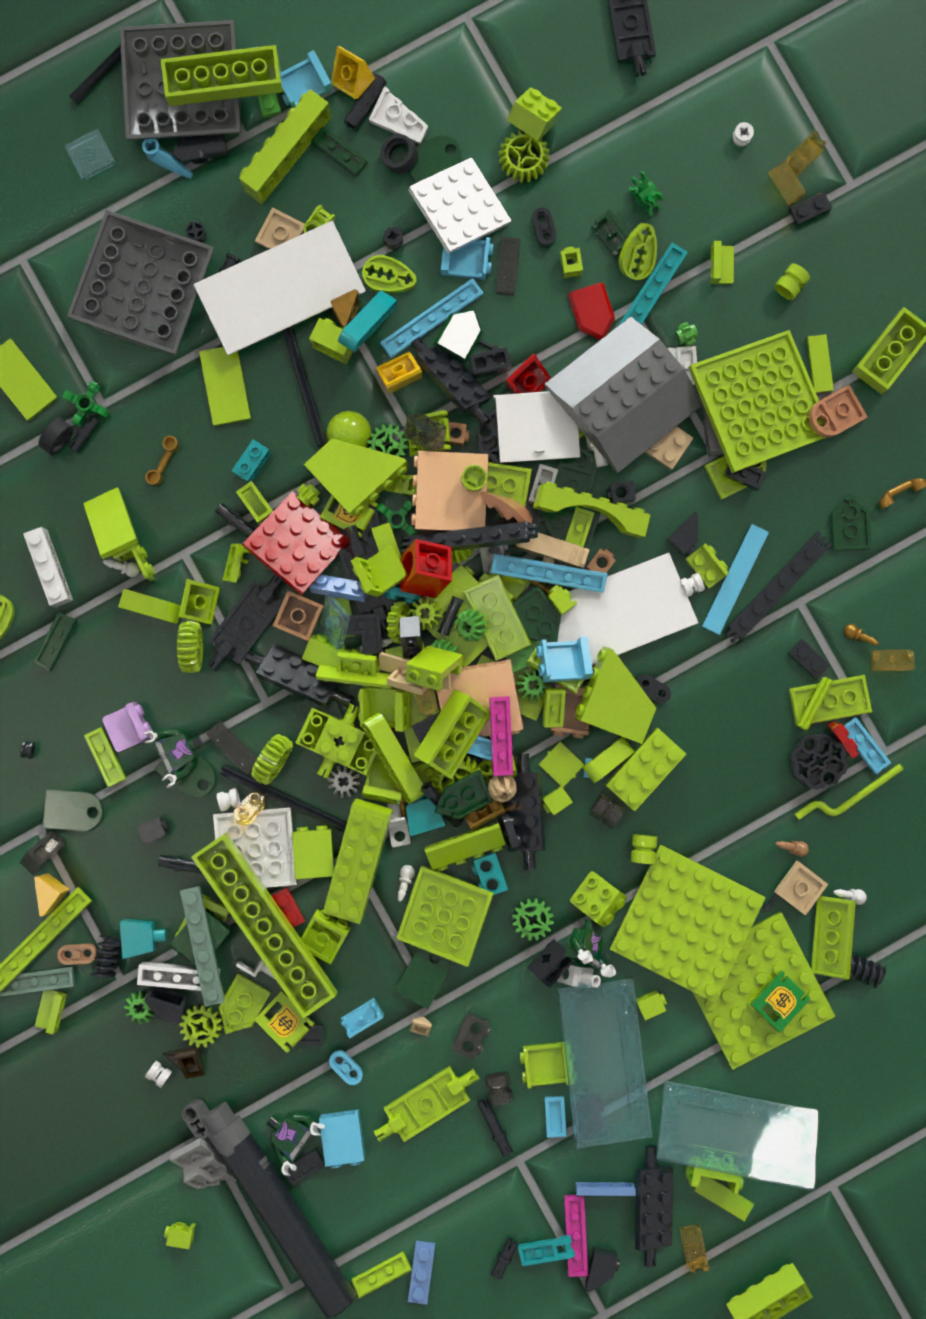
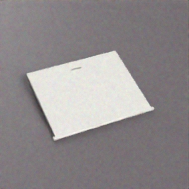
(534, 424)

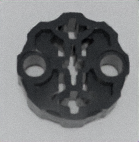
(487, 443)
(815, 779)

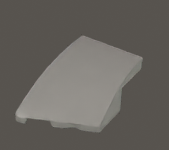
(201, 1165)

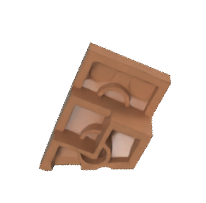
(507, 507)

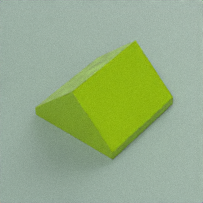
(199, 602)

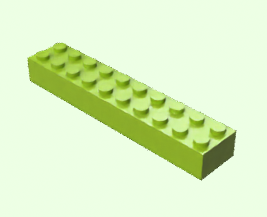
(265, 925)

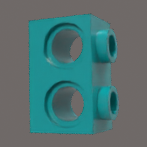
(251, 461)
(493, 873)

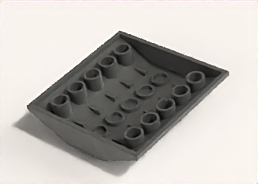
(143, 88)
(140, 283)
(625, 393)

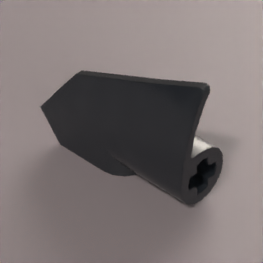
(200, 148)

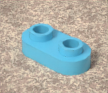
(343, 1069)

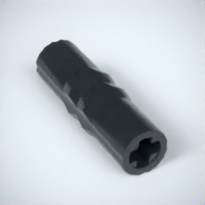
(365, 102)

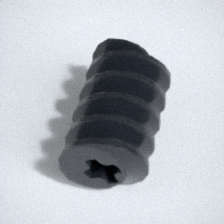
(108, 957)
(867, 970)

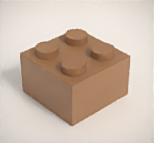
(298, 616)

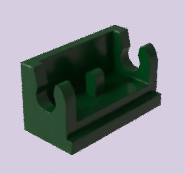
(610, 232)

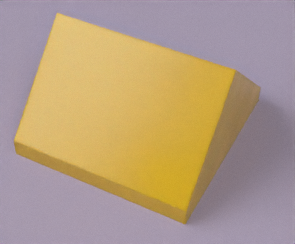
(350, 73)
(399, 372)
(49, 893)

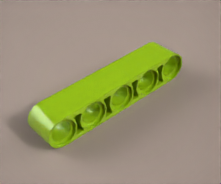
(393, 757)

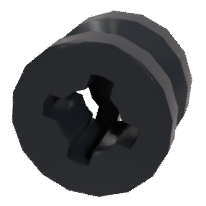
(193, 230)
(393, 243)

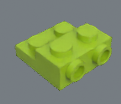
(325, 936)

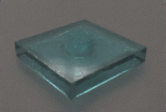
(90, 154)
(334, 622)

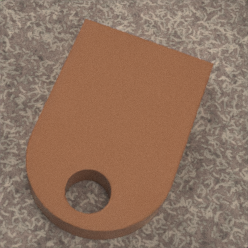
(837, 411)

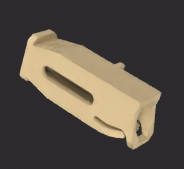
(555, 550)

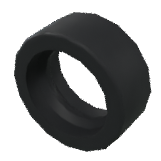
(390, 144)
(55, 436)

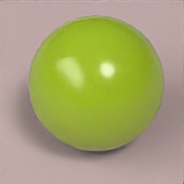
(350, 428)

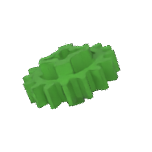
(389, 434)
(529, 926)

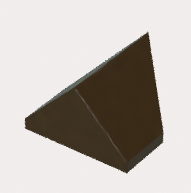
(187, 1060)

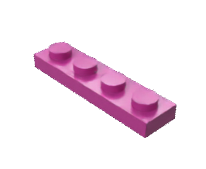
(501, 736)
(577, 1229)

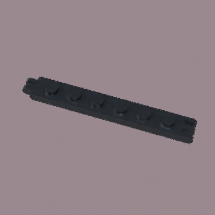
(477, 537)
(777, 587)

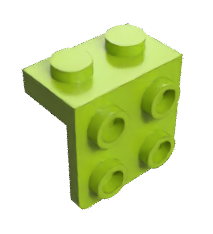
(140, 555)
(379, 572)
(598, 899)

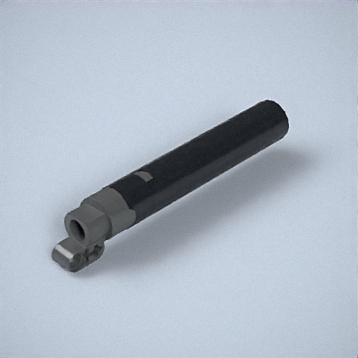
(273, 1204)

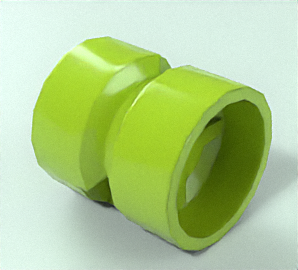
(792, 281)
(474, 478)
(643, 849)

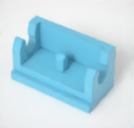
(362, 1017)

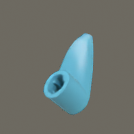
(164, 158)

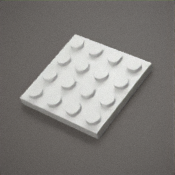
(459, 205)
(264, 844)

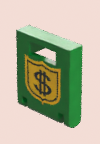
(783, 998)

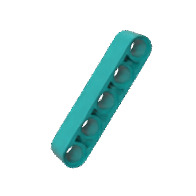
(367, 321)

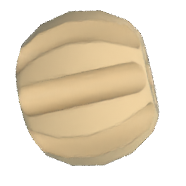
(502, 788)

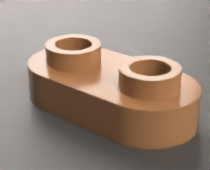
(78, 954)

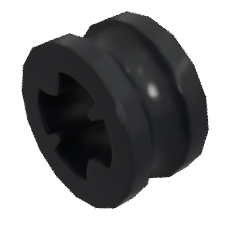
(27, 749)

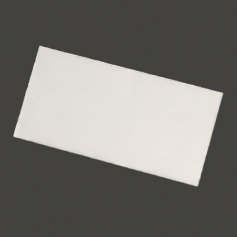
(278, 287)
(632, 611)

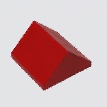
(528, 377)

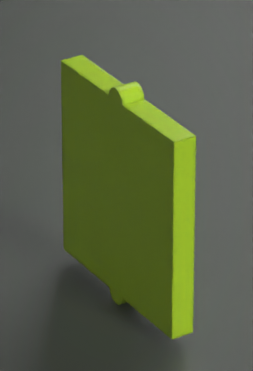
(561, 764)

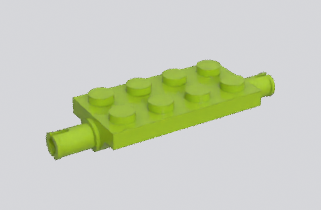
(426, 1104)

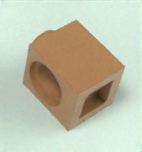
(464, 434)
(607, 556)

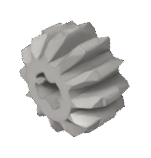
(342, 775)

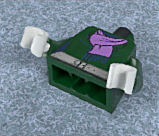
(175, 752)
(586, 949)
(292, 1136)

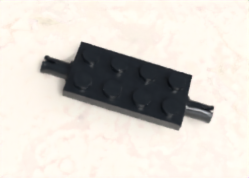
(632, 32)
(453, 380)
(365, 551)
(245, 622)
(296, 676)
(527, 811)
(653, 1206)

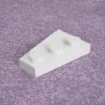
(396, 118)

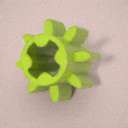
(308, 494)

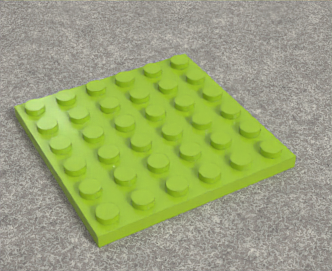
(758, 400)
(687, 923)
(734, 1022)

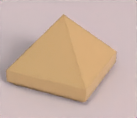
(421, 1026)

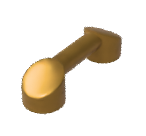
(155, 477)
(887, 499)

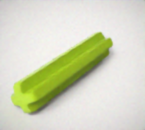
(815, 703)

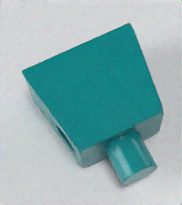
(422, 816)
(139, 937)

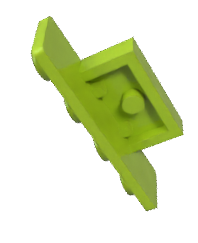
(354, 669)

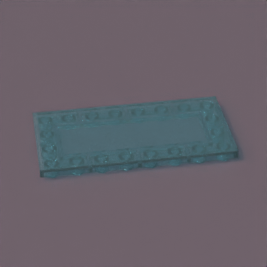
(604, 1063)
(737, 1135)

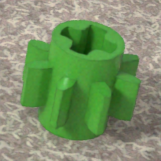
(686, 334)

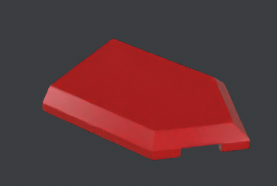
(592, 310)

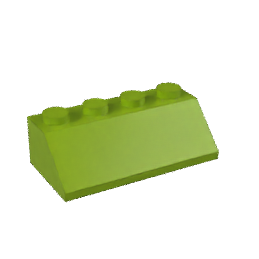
(452, 733)
(464, 846)
(772, 1297)

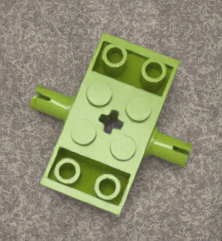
(319, 736)

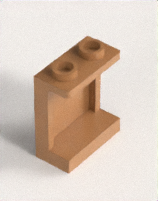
(570, 723)

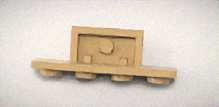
(397, 679)

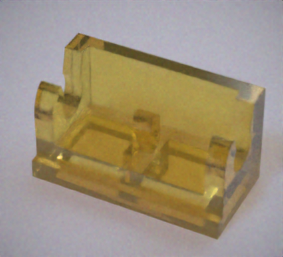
(805, 153)
(787, 183)
(892, 660)
(694, 1248)

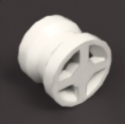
(743, 139)

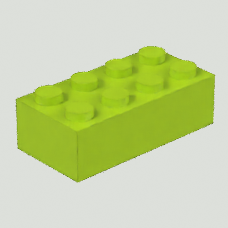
(892, 351)
(645, 769)

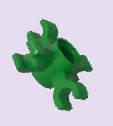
(646, 193)
(79, 417)
(403, 512)

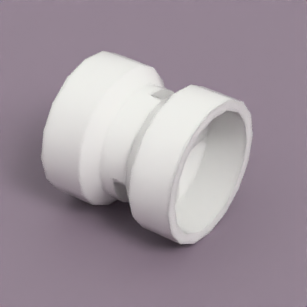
(693, 584)
(229, 799)
(154, 1072)

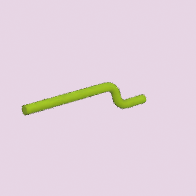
(853, 800)

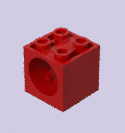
(427, 568)

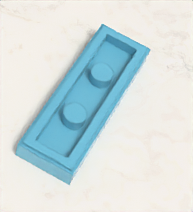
(868, 749)

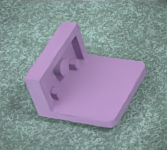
(127, 726)

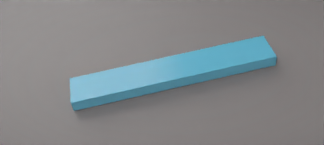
(431, 318)
(548, 572)
(735, 579)

